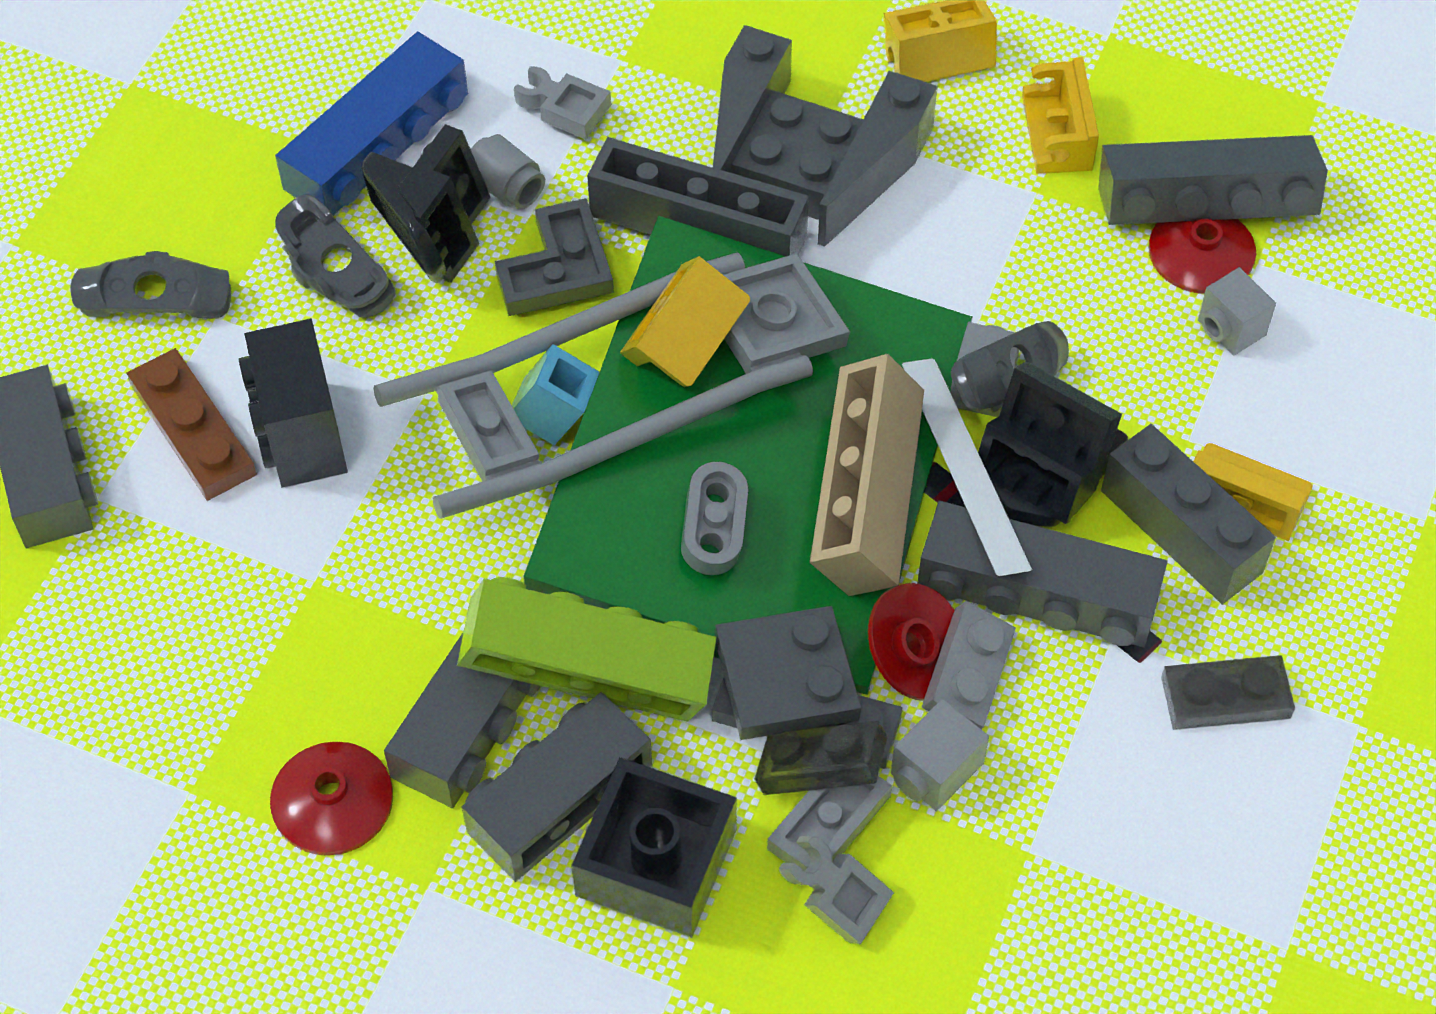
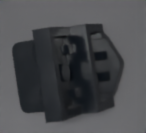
(431, 202)
(1047, 447)

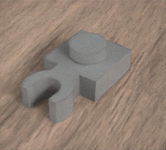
(568, 105)
(844, 890)

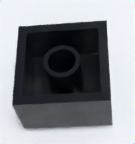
(291, 403)
(655, 847)

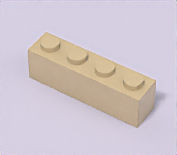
(868, 476)

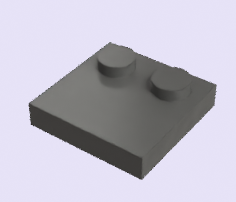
(786, 672)

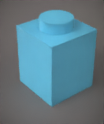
(554, 394)

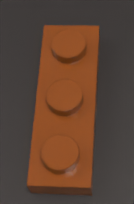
(191, 424)

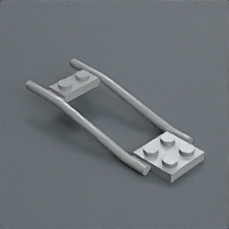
(771, 340)

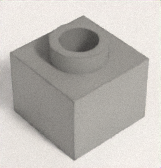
(1236, 311)

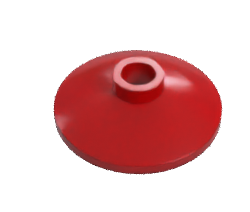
(1195, 263)
(907, 636)
(336, 820)

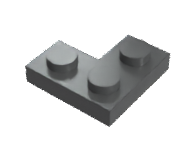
(567, 269)

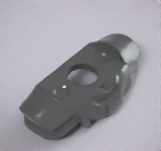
(309, 236)
(189, 287)
(986, 373)

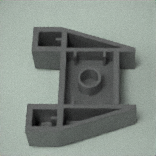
(812, 148)

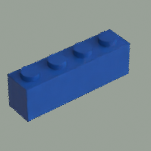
(378, 115)

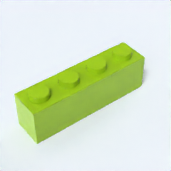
(587, 649)

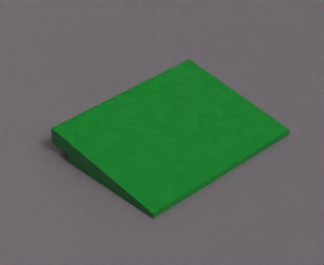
(621, 522)

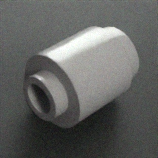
(508, 171)

